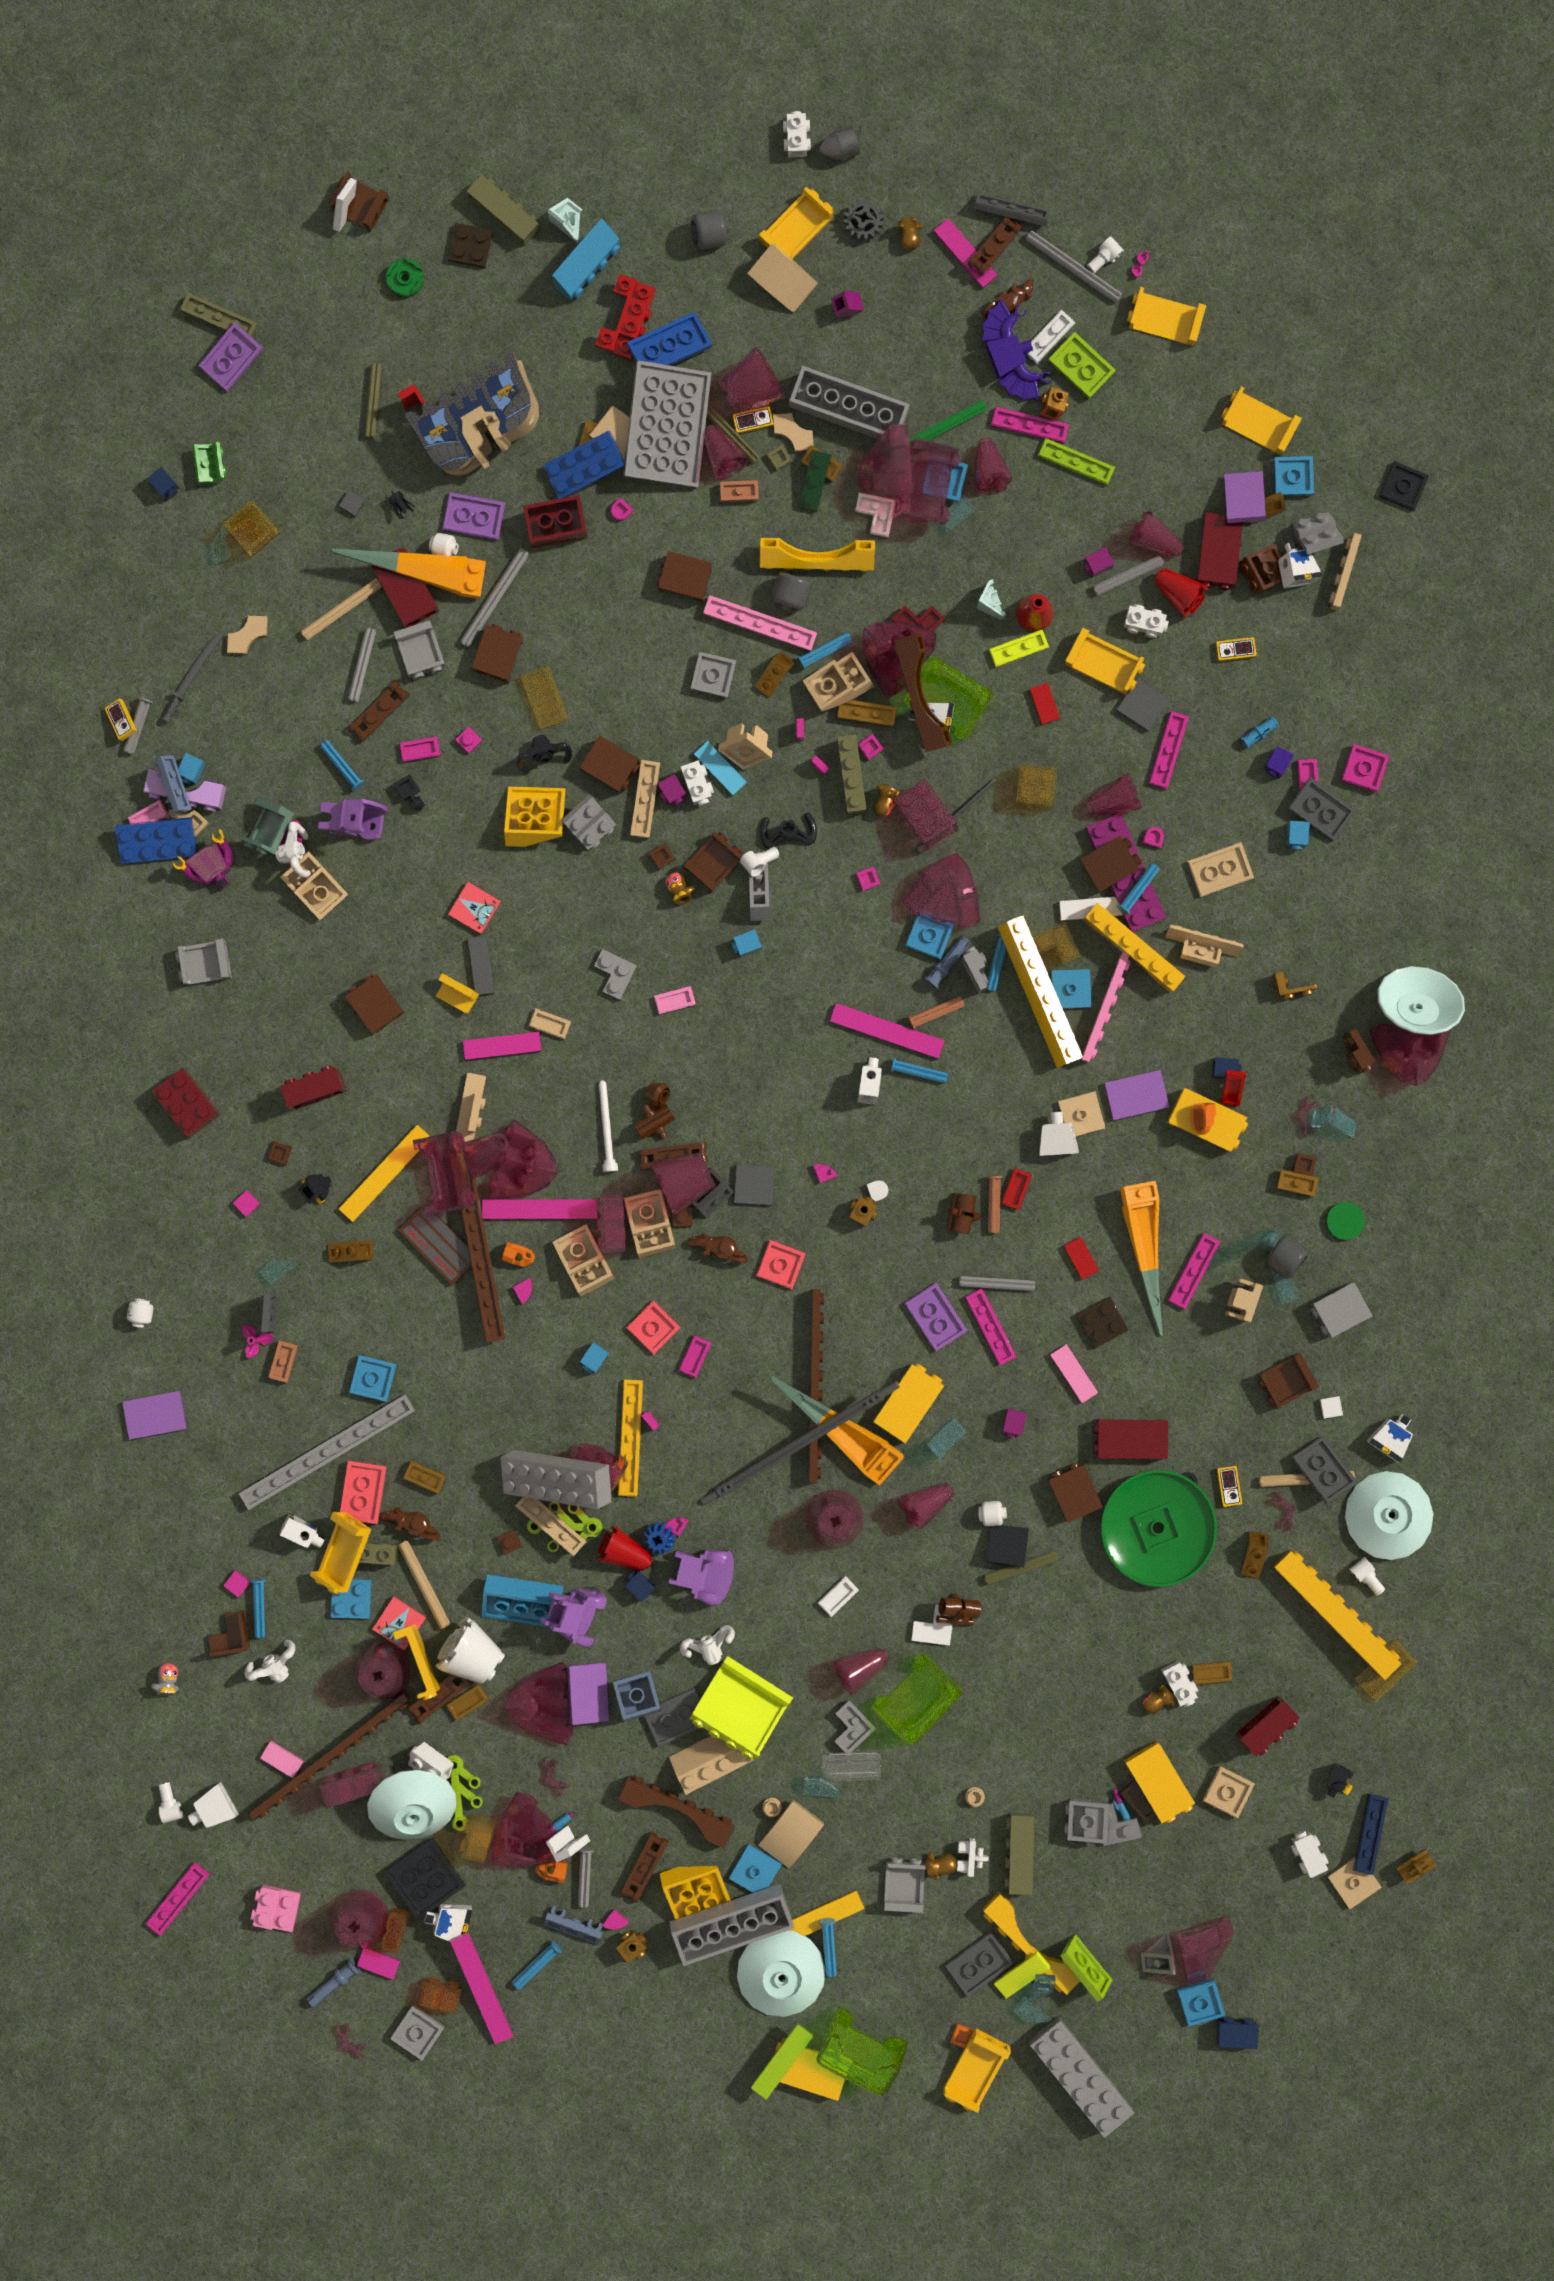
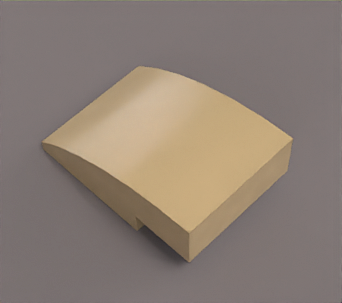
(782, 277)
(618, 424)
(838, 682)
(319, 890)
(649, 1223)
(583, 1260)
(791, 1833)

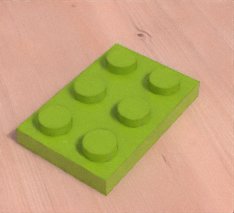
(1081, 365)
(1086, 1968)

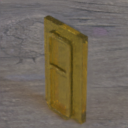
(544, 697)
(1375, 1685)

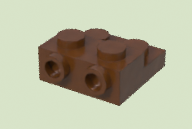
(1262, 569)
(1360, 1057)

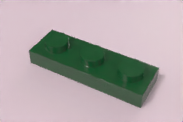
(815, 480)

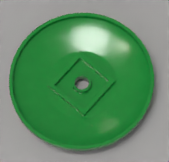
(1186, 1535)

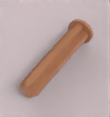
(936, 1012)
(994, 1204)

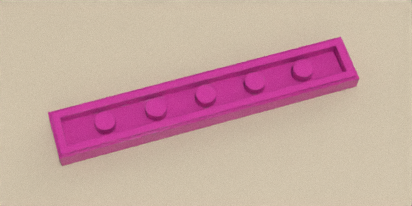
(887, 1031)
(539, 1209)
(481, 1988)

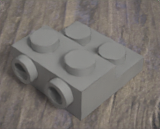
(1317, 533)
(589, 822)
(974, 963)
(1087, 1821)

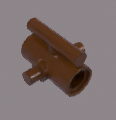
(654, 1121)
(962, 1213)
(958, 1611)

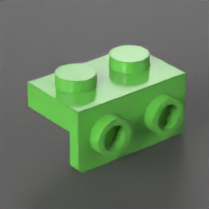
(208, 463)

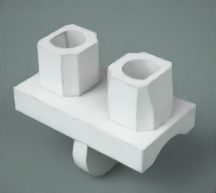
(969, 1847)

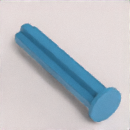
(824, 650)
(342, 766)
(1138, 889)
(996, 964)
(918, 1071)
(258, 1605)
(829, 1947)
(540, 1962)

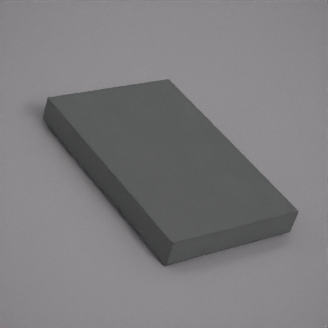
(1321, 808)
(1324, 1470)
(674, 1718)
(979, 1964)

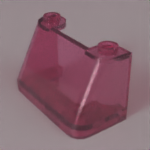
(931, 476)
(447, 1173)

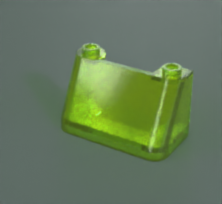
(948, 685)
(918, 1700)
(860, 2056)

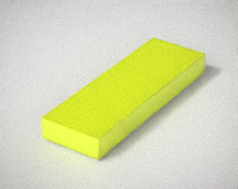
(1018, 648)
(1021, 1974)

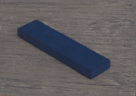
(1370, 1834)

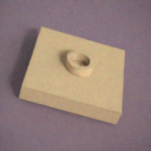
(1083, 1113)
(1228, 1791)
(1353, 1885)

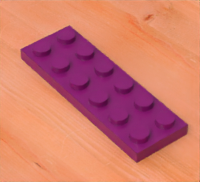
(1147, 908)

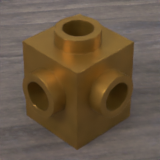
(1054, 403)
(860, 1217)
(629, 1952)

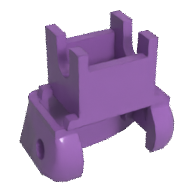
(354, 818)
(706, 1574)
(574, 1614)

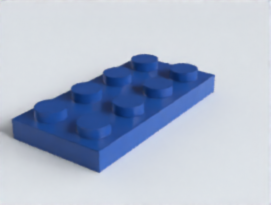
(671, 342)
(584, 465)
(156, 840)

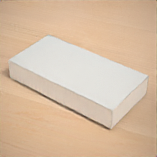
(838, 1596)

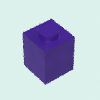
(1278, 762)

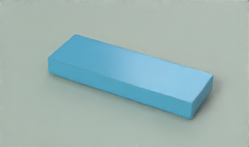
(720, 768)

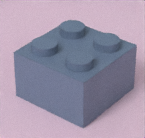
(637, 1696)

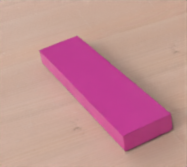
(963, 251)
(1029, 425)
(1168, 750)
(502, 1045)
(1193, 1271)
(990, 1326)
(177, 1899)

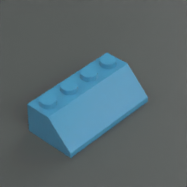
(586, 261)
(517, 1599)

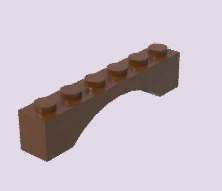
(911, 656)
(640, 1794)

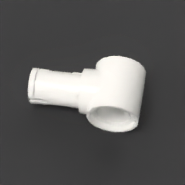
(1108, 252)
(756, 862)
(1365, 1573)
(169, 1807)

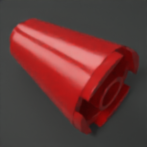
(1181, 591)
(1034, 612)
(623, 1551)

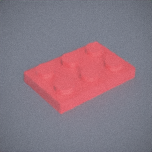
(363, 1491)

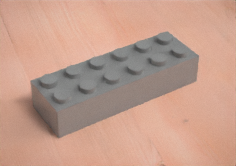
(846, 403)
(556, 1479)
(731, 1925)
(1081, 2077)

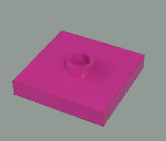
(1365, 768)

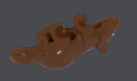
(1013, 298)
(722, 1246)
(414, 1522)

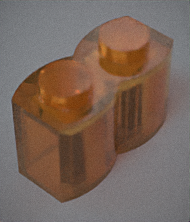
(395, 1927)
(440, 1995)

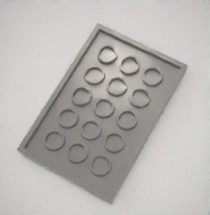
(667, 424)

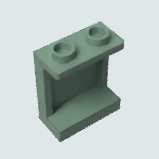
(269, 827)

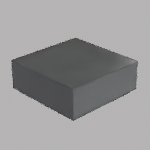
(352, 503)

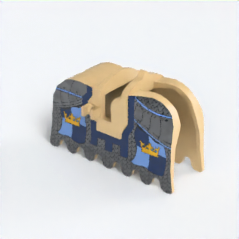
(495, 403)

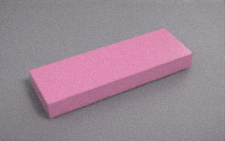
(1074, 1373)

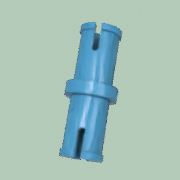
(1259, 732)

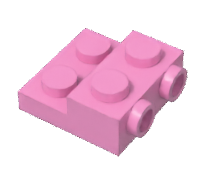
(275, 1908)

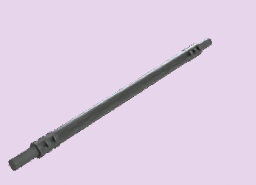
(799, 1443)

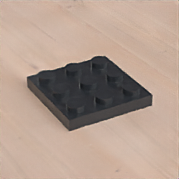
(425, 1878)

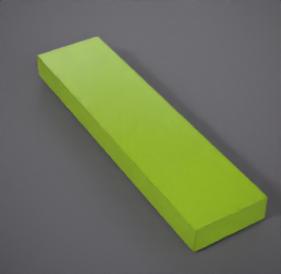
(1076, 461)
(781, 2061)

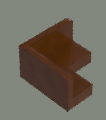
(235, 1639)

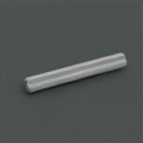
(1128, 575)
(361, 665)
(997, 1283)

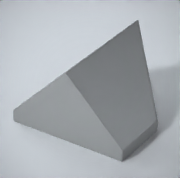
(1159, 1957)

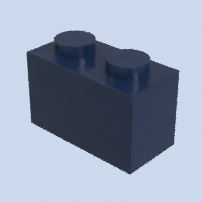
(1237, 2033)

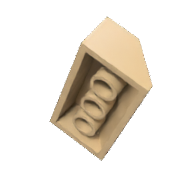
(705, 1763)

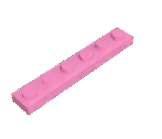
(760, 623)
(1103, 1015)

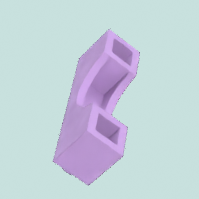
(208, 794)

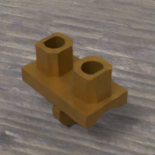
(1416, 1866)

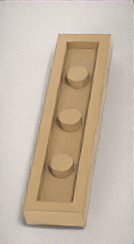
(1342, 579)
(645, 799)
(551, 1524)

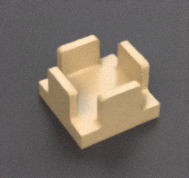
(746, 748)
(1244, 1300)

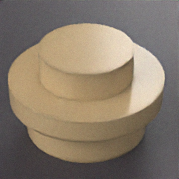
(974, 1796)
(772, 1807)

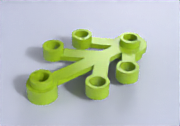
(575, 1526)
(461, 1789)

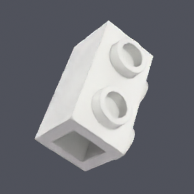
(796, 129)
(1145, 621)
(698, 787)
(1181, 1687)
(429, 1760)
(1307, 1848)

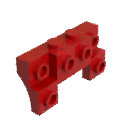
(633, 317)

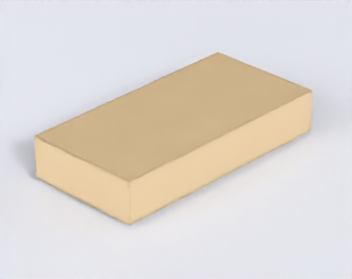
(549, 1023)

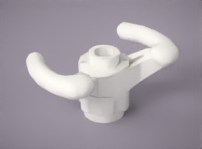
(293, 850)
(708, 1645)
(272, 1665)

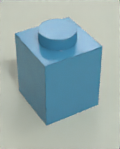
(191, 769)
(1297, 834)
(746, 943)
(594, 1358)

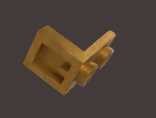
(774, 674)
(1281, 983)
(350, 1251)
(1255, 1554)

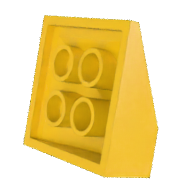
(533, 815)
(693, 1889)

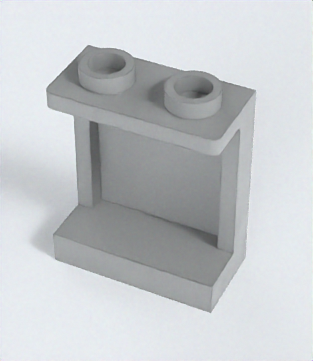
(420, 650)
(203, 962)
(1340, 1310)
(904, 1885)

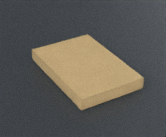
(1220, 869)

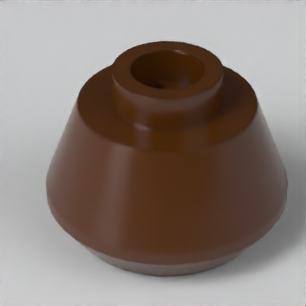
(657, 1094)

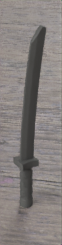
(179, 695)
(921, 849)

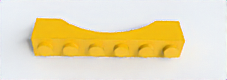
(855, 556)
(1131, 944)
(1003, 1914)

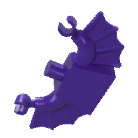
(1008, 353)

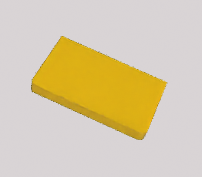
(456, 994)

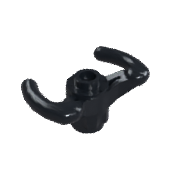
(542, 752)
(788, 832)

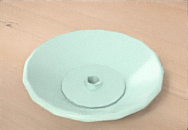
(1421, 1000)
(1370, 1521)
(411, 1804)
(779, 1955)

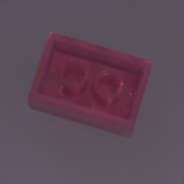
(926, 814)
(611, 1223)
(351, 1784)

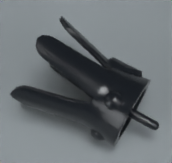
(399, 502)

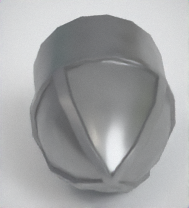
(840, 144)

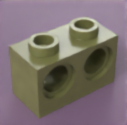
(379, 1553)

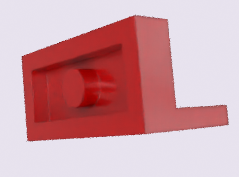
(410, 397)

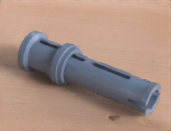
(942, 969)
(340, 1978)

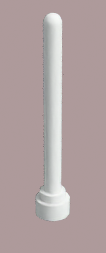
(609, 1164)

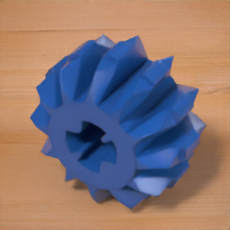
(666, 1537)

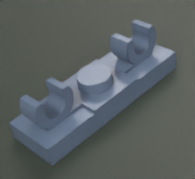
(173, 784)
(573, 1926)

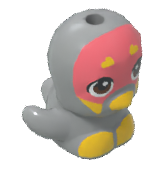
(167, 1678)

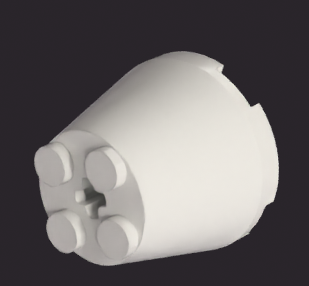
(469, 1653)

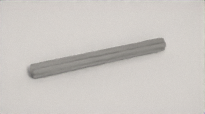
(1073, 266)
(494, 597)

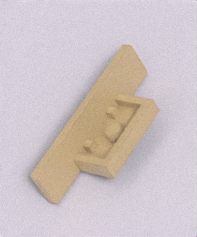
(1203, 947)
(471, 1105)

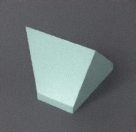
(566, 217)
(990, 602)

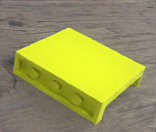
(740, 1708)

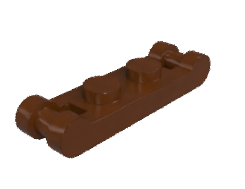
(995, 245)
(378, 711)
(671, 1151)
(447, 1691)
(644, 1867)

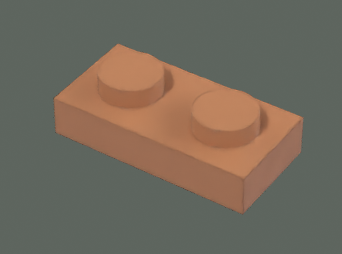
(739, 491)
(283, 1361)

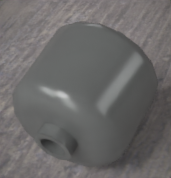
(708, 230)
(791, 591)
(1287, 1256)

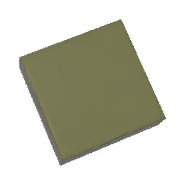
(779, 458)

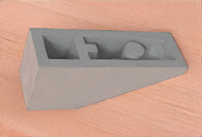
(759, 896)

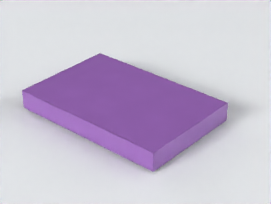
(231, 357)
(1245, 497)
(473, 516)
(1136, 1095)
(935, 1317)
(154, 1415)
(588, 1693)

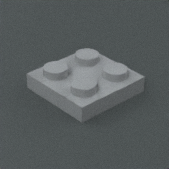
(713, 675)
(417, 2032)

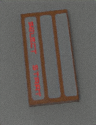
(437, 1244)

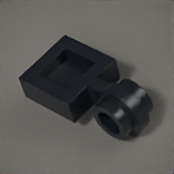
(408, 789)

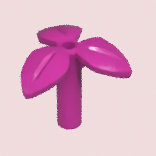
(250, 1334)

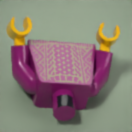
(209, 864)

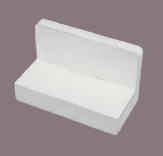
(564, 1844)

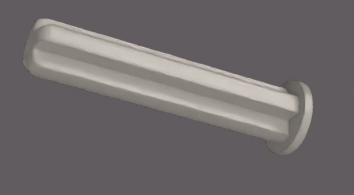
(138, 720)
(584, 1877)

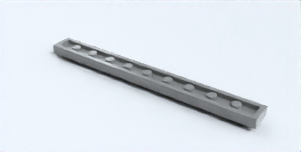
(327, 1452)

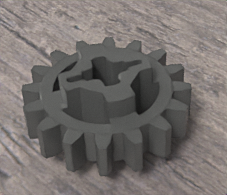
(870, 222)

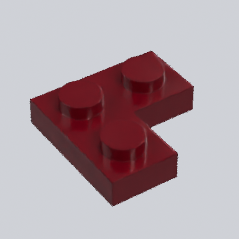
(929, 620)

